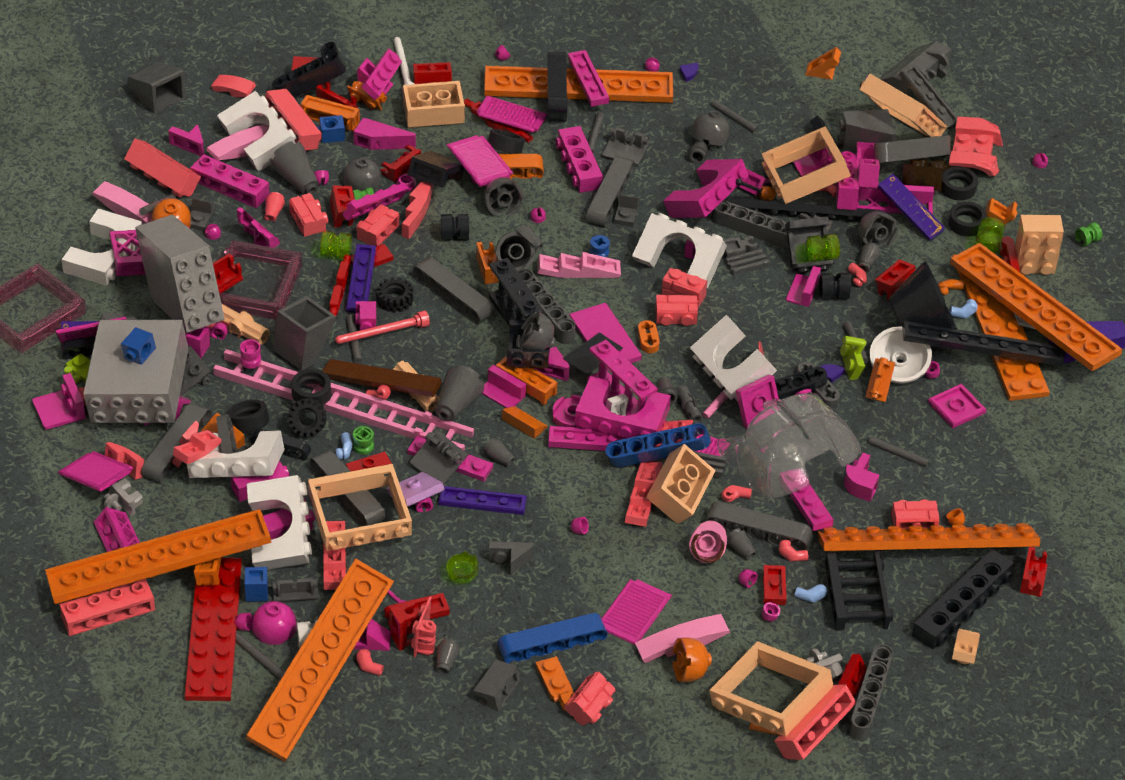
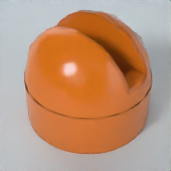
(956, 517)

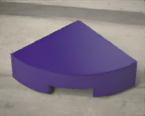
(689, 71)
(833, 371)

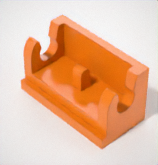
(484, 258)

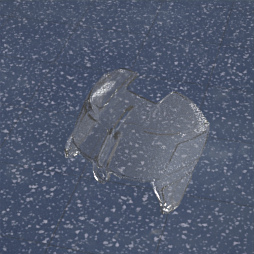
(775, 449)

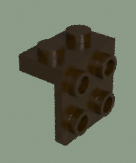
(924, 173)

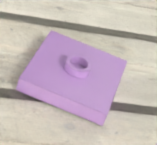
(419, 488)

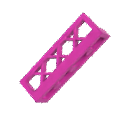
(875, 196)
(113, 530)

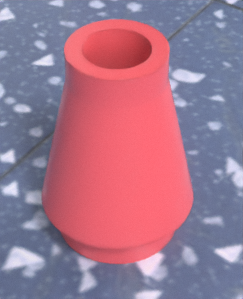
(274, 204)

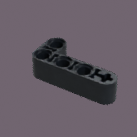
(316, 72)
(557, 86)

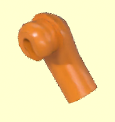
(950, 284)

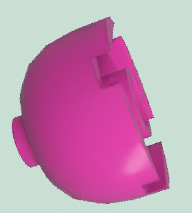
(274, 623)

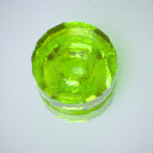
(990, 233)
(335, 244)
(825, 247)

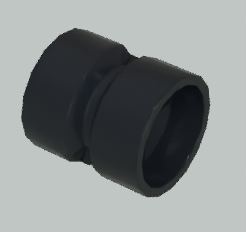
(454, 226)
(834, 285)

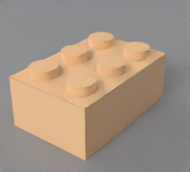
(433, 104)
(1039, 243)
(680, 484)

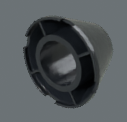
(921, 300)

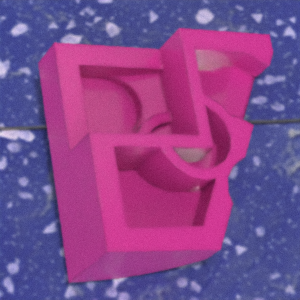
(261, 234)

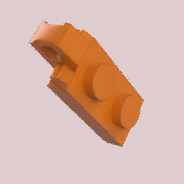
(555, 680)

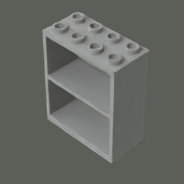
(180, 272)
(131, 391)

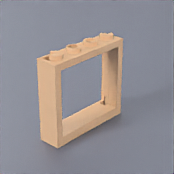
(902, 106)
(800, 148)
(354, 482)
(816, 676)

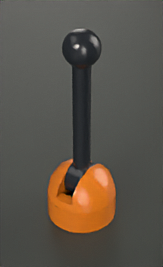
(765, 193)

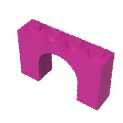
(718, 180)
(594, 415)
(278, 521)

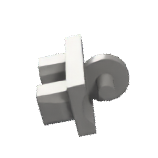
(119, 499)
(831, 663)

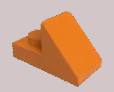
(824, 65)

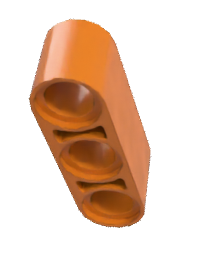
(524, 165)

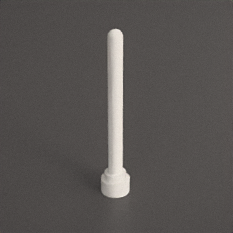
(403, 66)

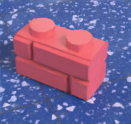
(308, 214)
(377, 225)
(681, 283)
(676, 309)
(911, 513)
(590, 699)

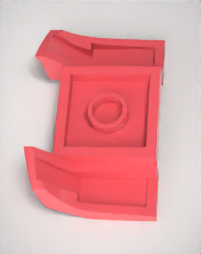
(975, 144)

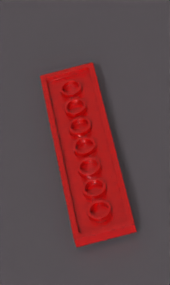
(214, 635)

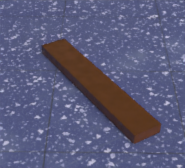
(378, 376)

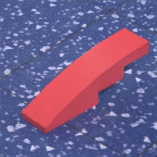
(418, 204)
(640, 506)
(334, 560)

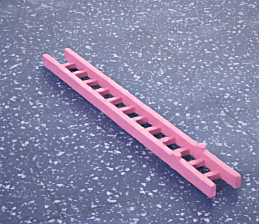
(337, 390)

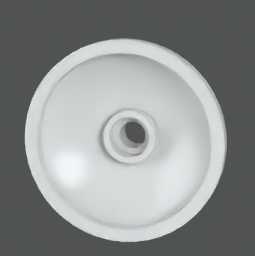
(891, 346)

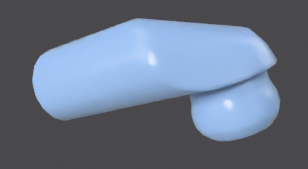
(966, 311)
(344, 452)
(811, 595)

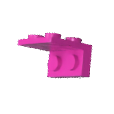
(61, 406)

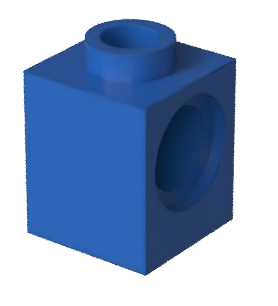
(331, 129)
(138, 345)
(256, 584)

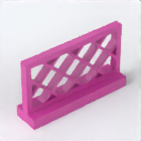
(126, 264)

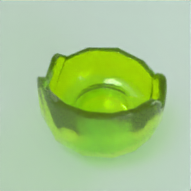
(464, 565)

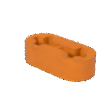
(644, 336)

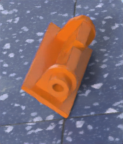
(361, 95)
(880, 379)

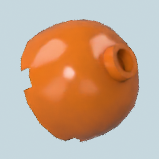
(172, 206)
(691, 659)

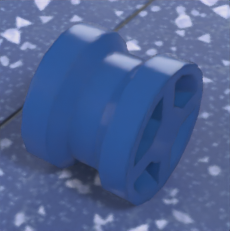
(600, 245)

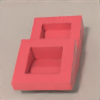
(235, 85)
(186, 437)
(198, 447)
(125, 456)

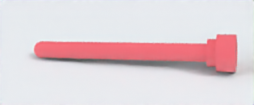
(420, 319)

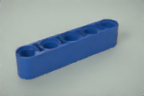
(648, 442)
(552, 637)

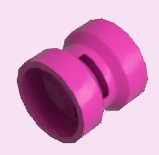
(250, 353)

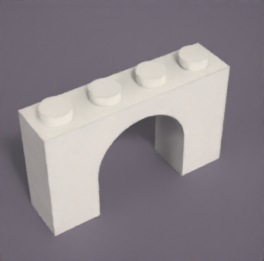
(254, 111)
(661, 230)
(99, 266)
(714, 347)
(255, 461)
(292, 546)

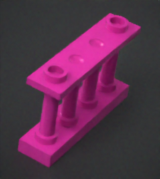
(622, 371)

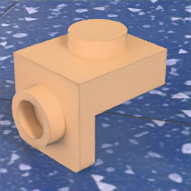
(966, 646)

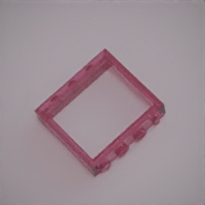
(270, 255)
(36, 333)

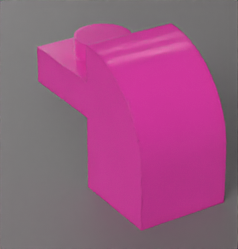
(860, 481)

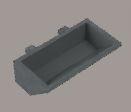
(929, 59)

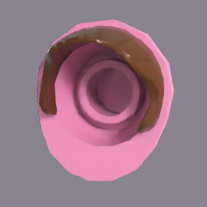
(708, 542)

